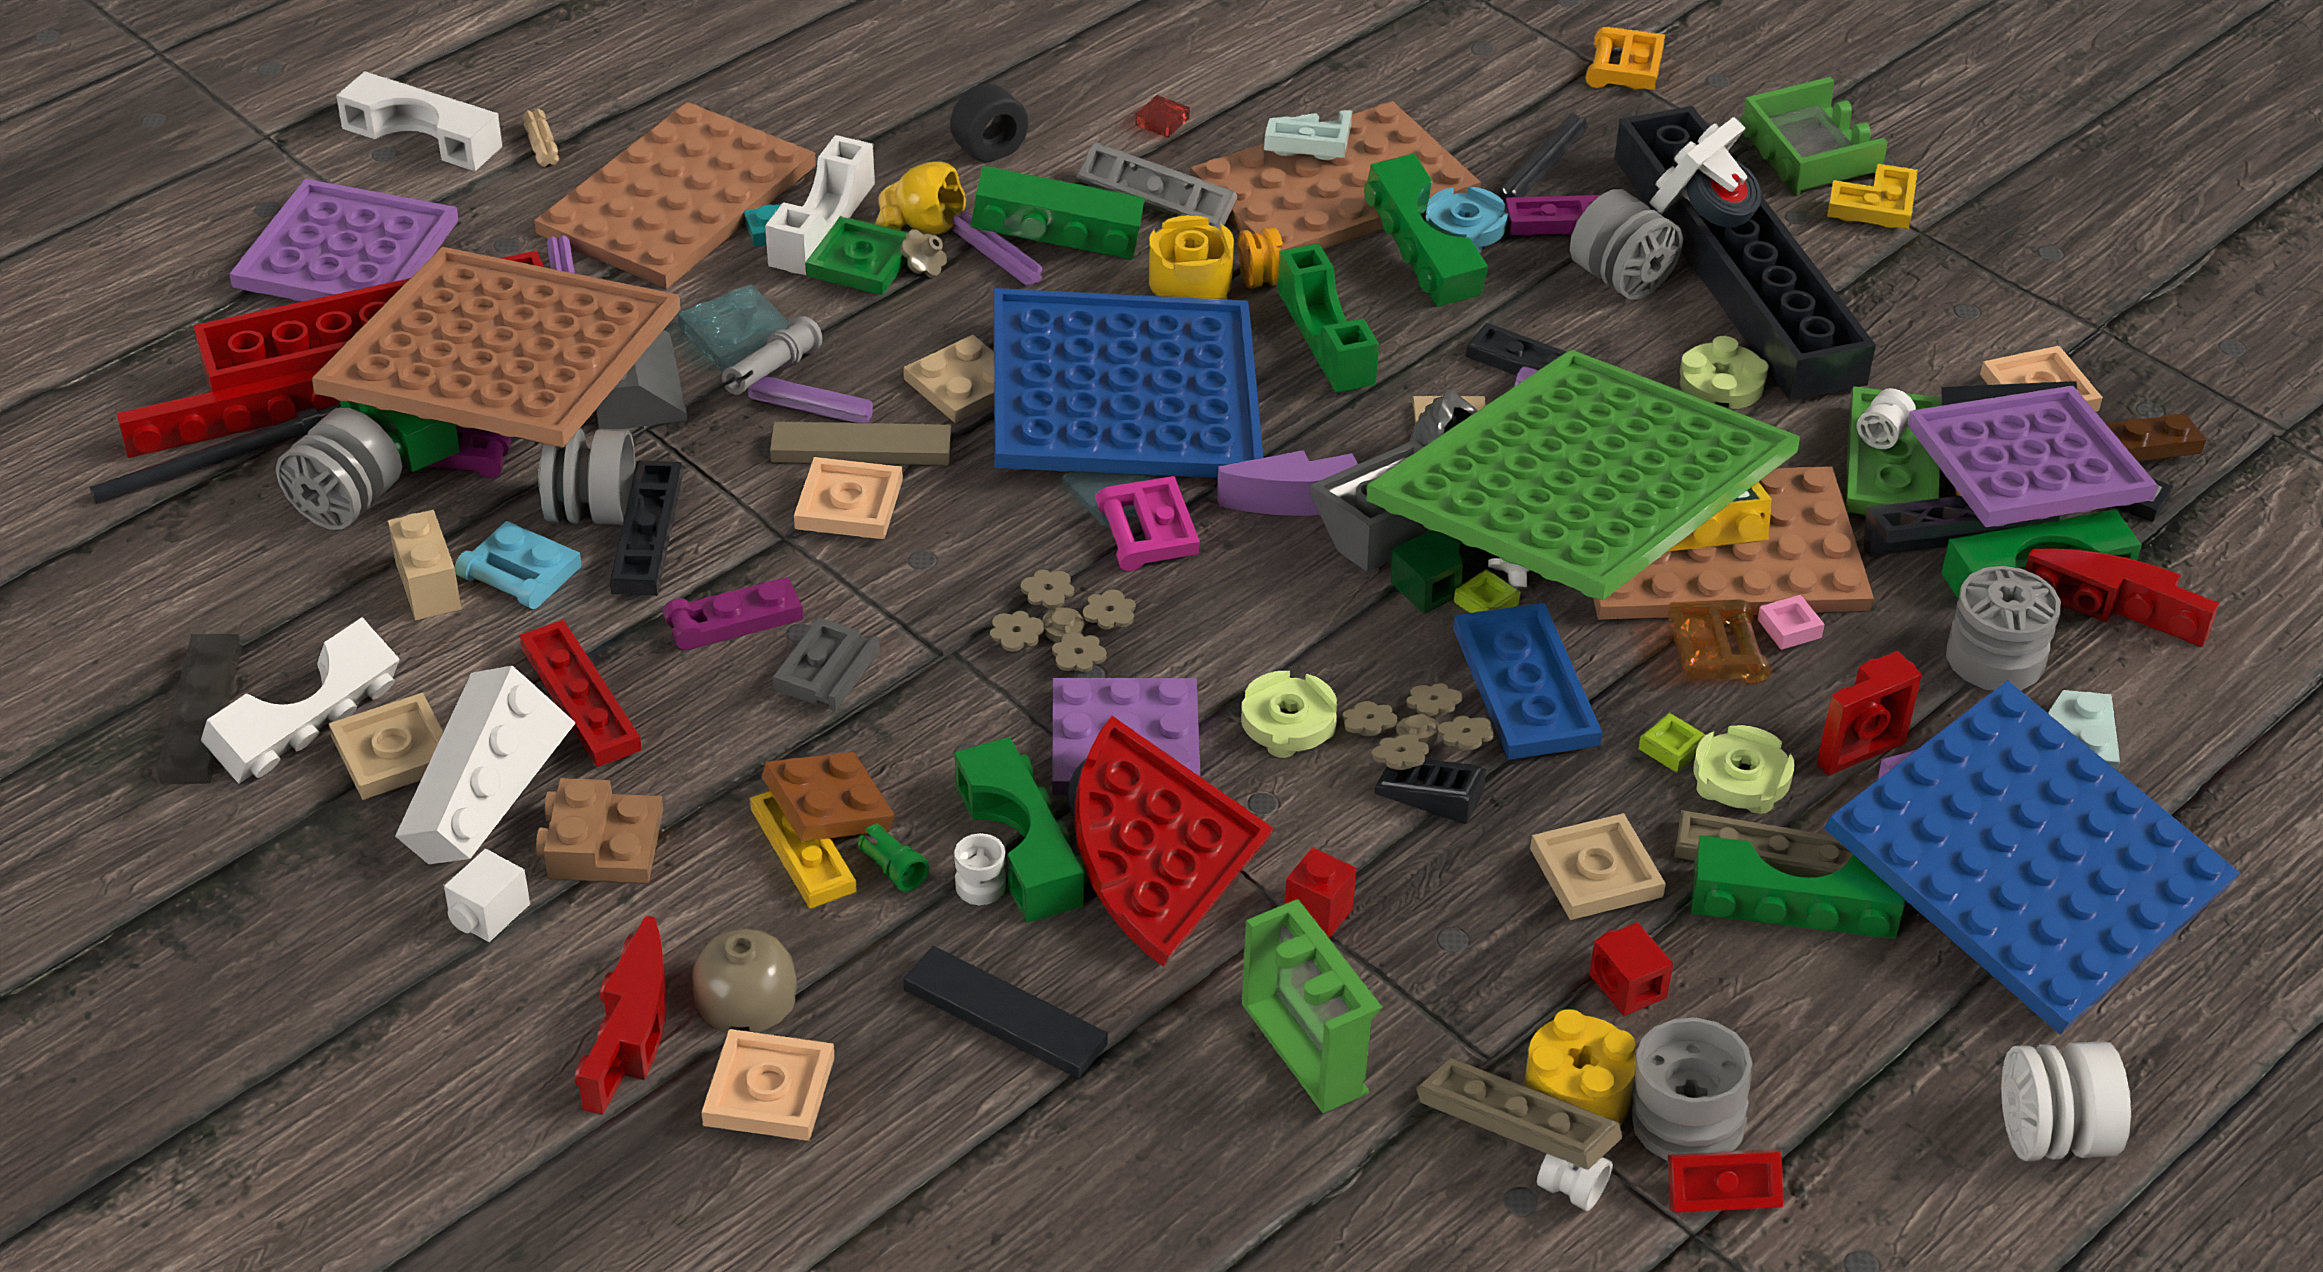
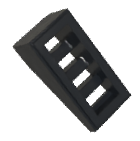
(1453, 796)

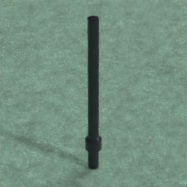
(211, 455)

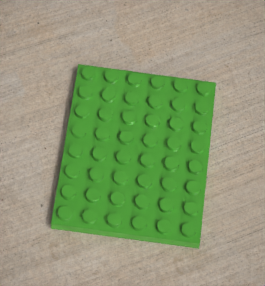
(1583, 472)

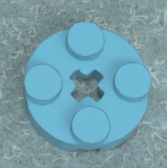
(1470, 215)

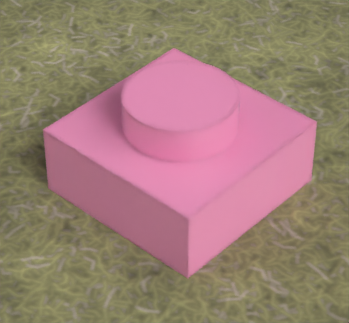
(1790, 622)

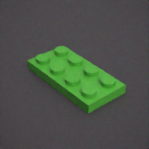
(1889, 474)

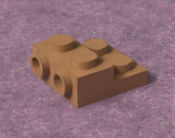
(599, 833)

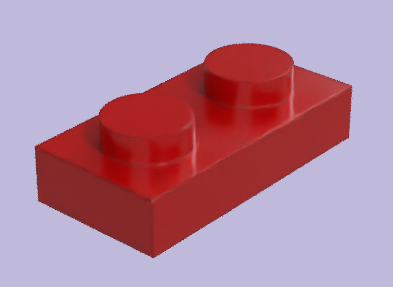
(1725, 1180)

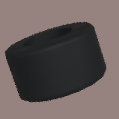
(976, 110)

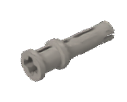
(782, 349)

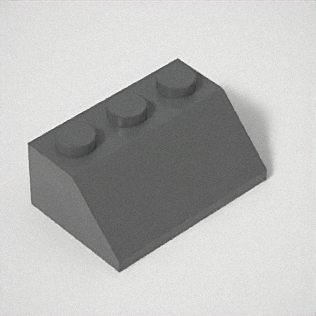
(647, 392)
(1356, 526)

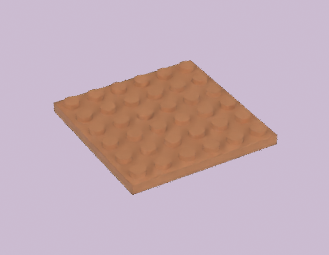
(498, 346)

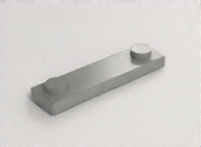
(1160, 186)

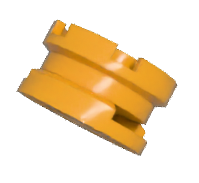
(1259, 256)

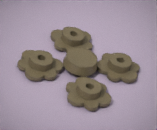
(1063, 624)
(1420, 730)

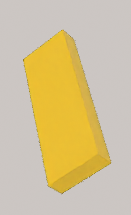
(812, 864)

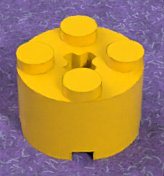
(1191, 259)
(1583, 1064)

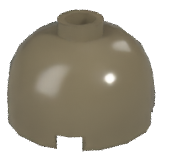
(744, 981)

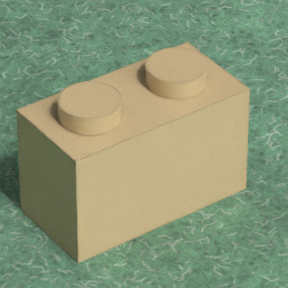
(424, 564)

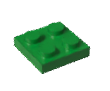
(858, 256)

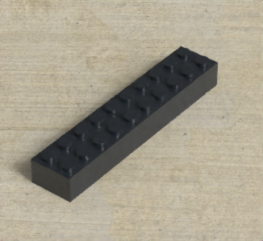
(1753, 271)

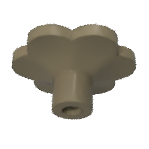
(923, 253)

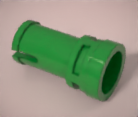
(899, 863)

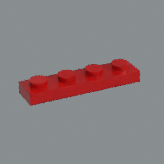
(580, 693)

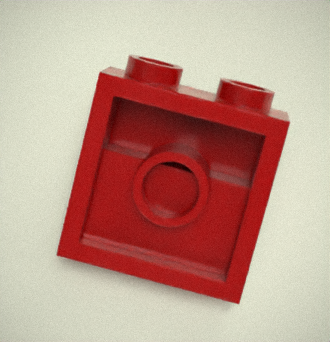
(1870, 714)

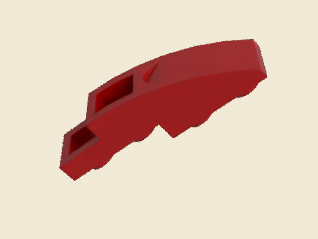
(2137, 590)
(633, 1020)

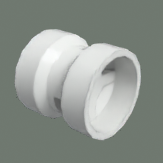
(1885, 419)
(980, 869)
(1580, 1184)

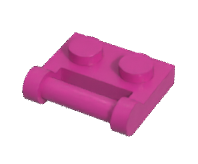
(1161, 516)

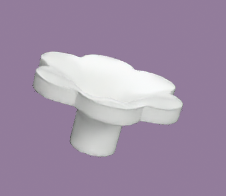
(1516, 574)

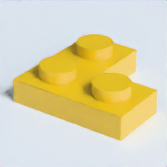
(1884, 203)

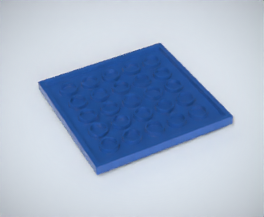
(1123, 383)
(2032, 854)

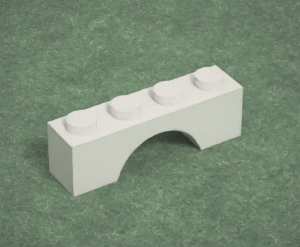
(384, 106)
(839, 187)
(254, 733)

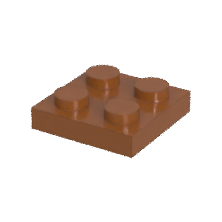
(827, 795)

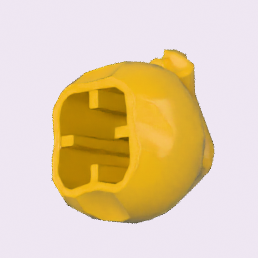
(923, 199)

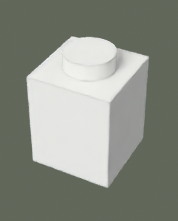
(486, 895)

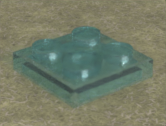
(731, 325)

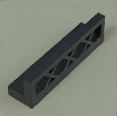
(1926, 525)

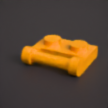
(1638, 61)

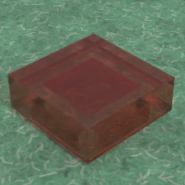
(1162, 116)

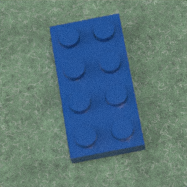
(1527, 681)

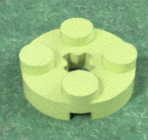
(1723, 373)
(1284, 732)
(1751, 789)

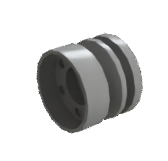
(1626, 244)
(339, 468)
(592, 476)
(2003, 627)
(1691, 1088)

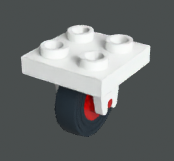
(1711, 179)

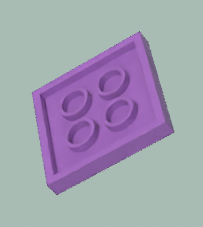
(1153, 707)

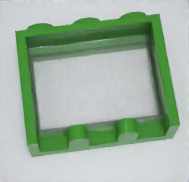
(1808, 138)
(1308, 1003)

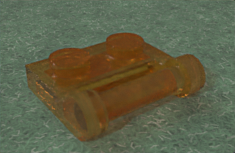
(1704, 643)

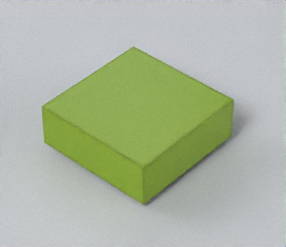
(1486, 593)
(1671, 742)

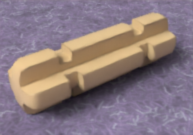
(540, 137)

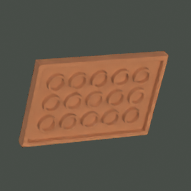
(675, 194)
(1325, 199)
(1806, 555)

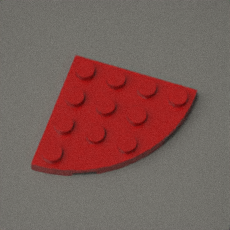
(1157, 839)

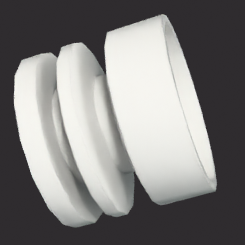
(2065, 1100)

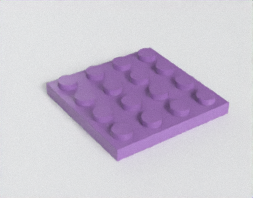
(341, 241)
(2031, 456)

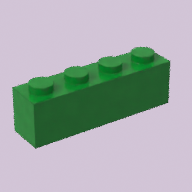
(1057, 212)

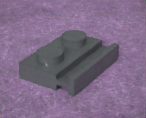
(826, 664)

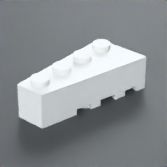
(481, 764)

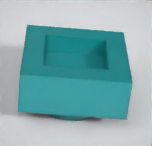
(756, 220)

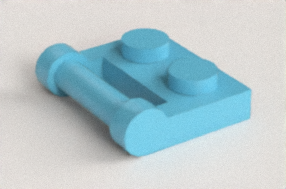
(518, 554)

